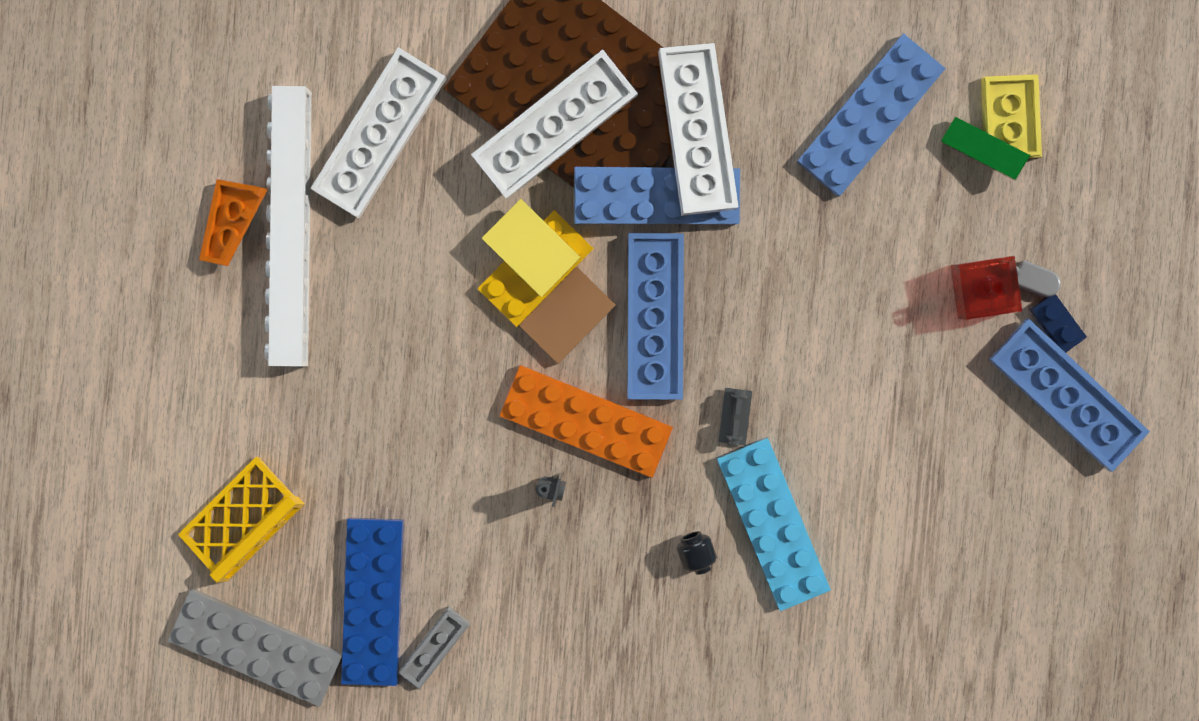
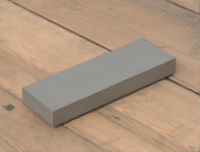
(434, 648)

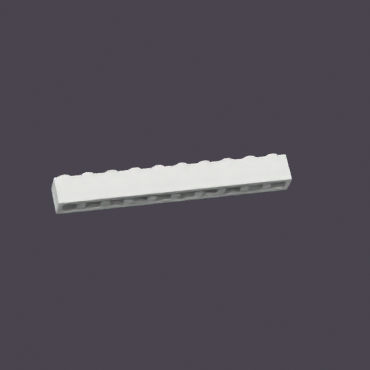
(288, 226)

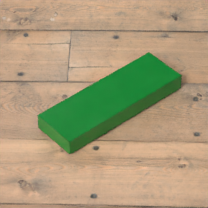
(985, 148)

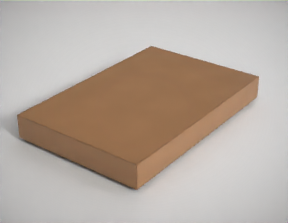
(567, 315)

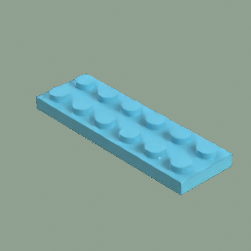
(773, 524)

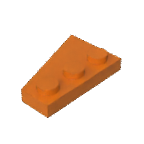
(229, 219)

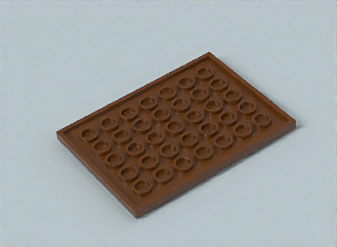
(543, 43)

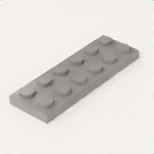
(255, 647)

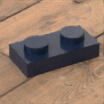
(1058, 323)

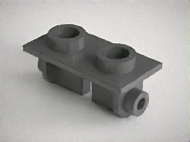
(735, 416)
(551, 488)

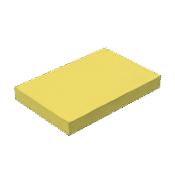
(1013, 111)
(531, 248)

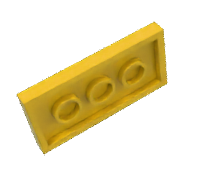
(512, 294)

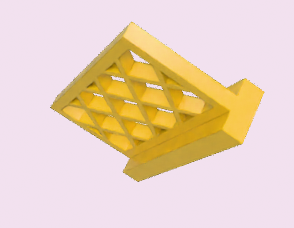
(251, 541)

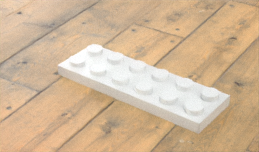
(554, 124)
(698, 129)
(378, 133)

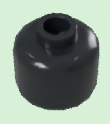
(696, 552)

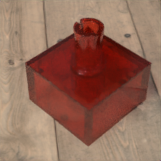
(986, 287)

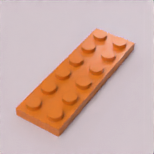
(586, 421)

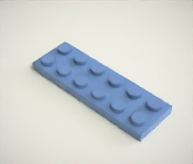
(871, 115)
(637, 197)
(655, 316)
(1069, 395)

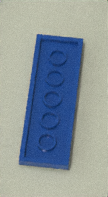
(372, 601)

